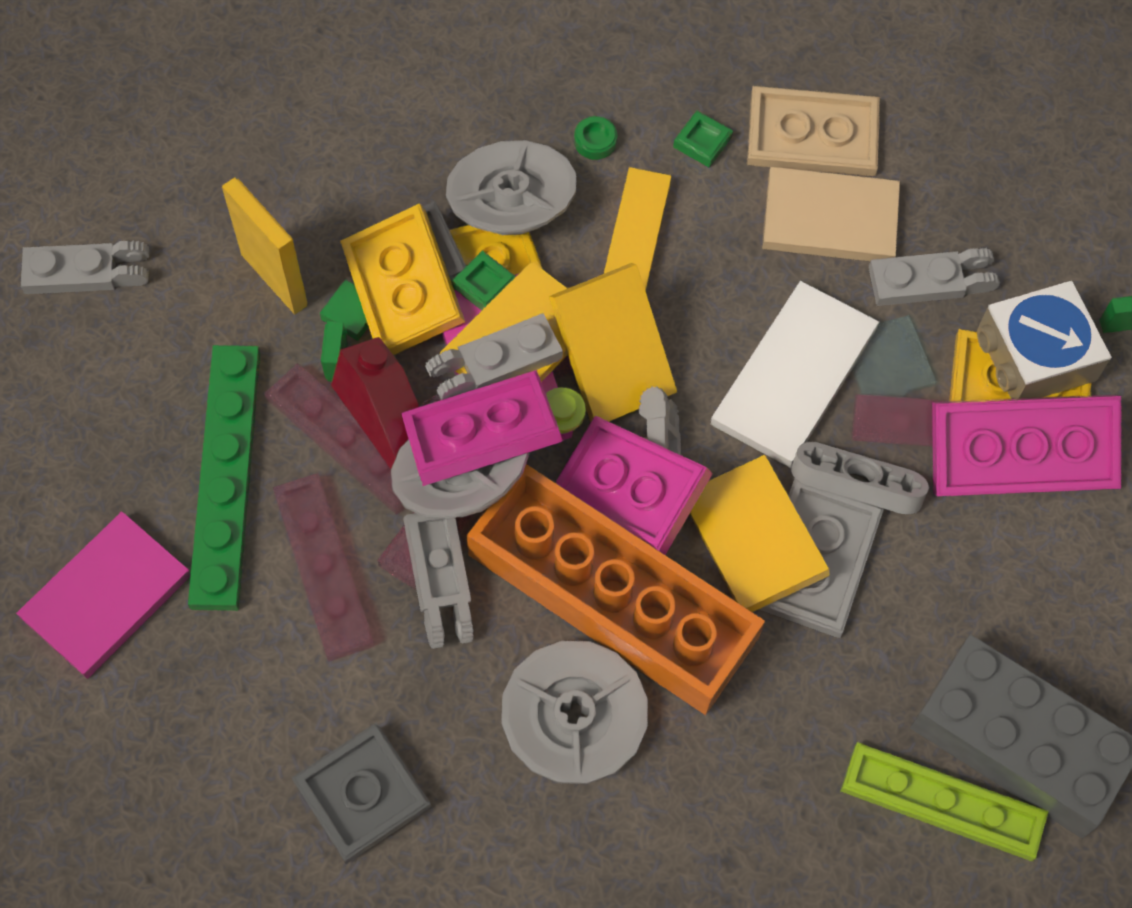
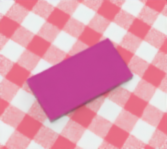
(1026, 445)

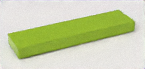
(944, 801)

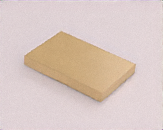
(813, 131)
(831, 214)

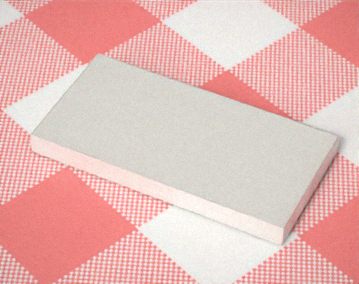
(794, 373)

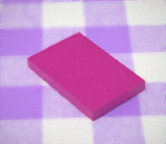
(480, 427)
(634, 482)
(104, 594)

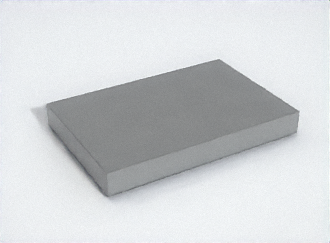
(844, 535)

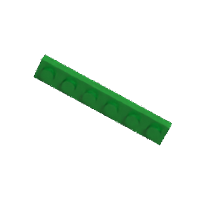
(224, 479)

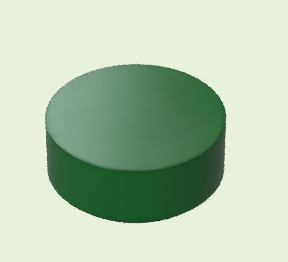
(595, 137)

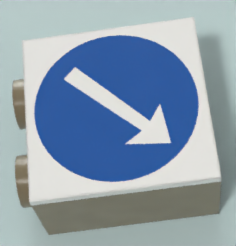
(1042, 342)

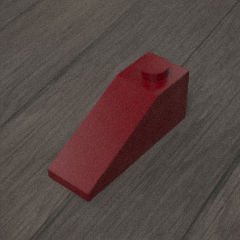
(375, 394)

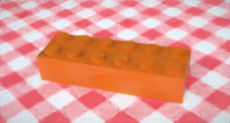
(615, 588)

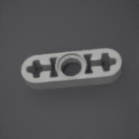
(903, 487)

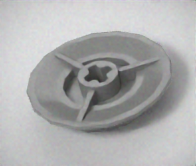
(511, 187)
(457, 495)
(583, 676)

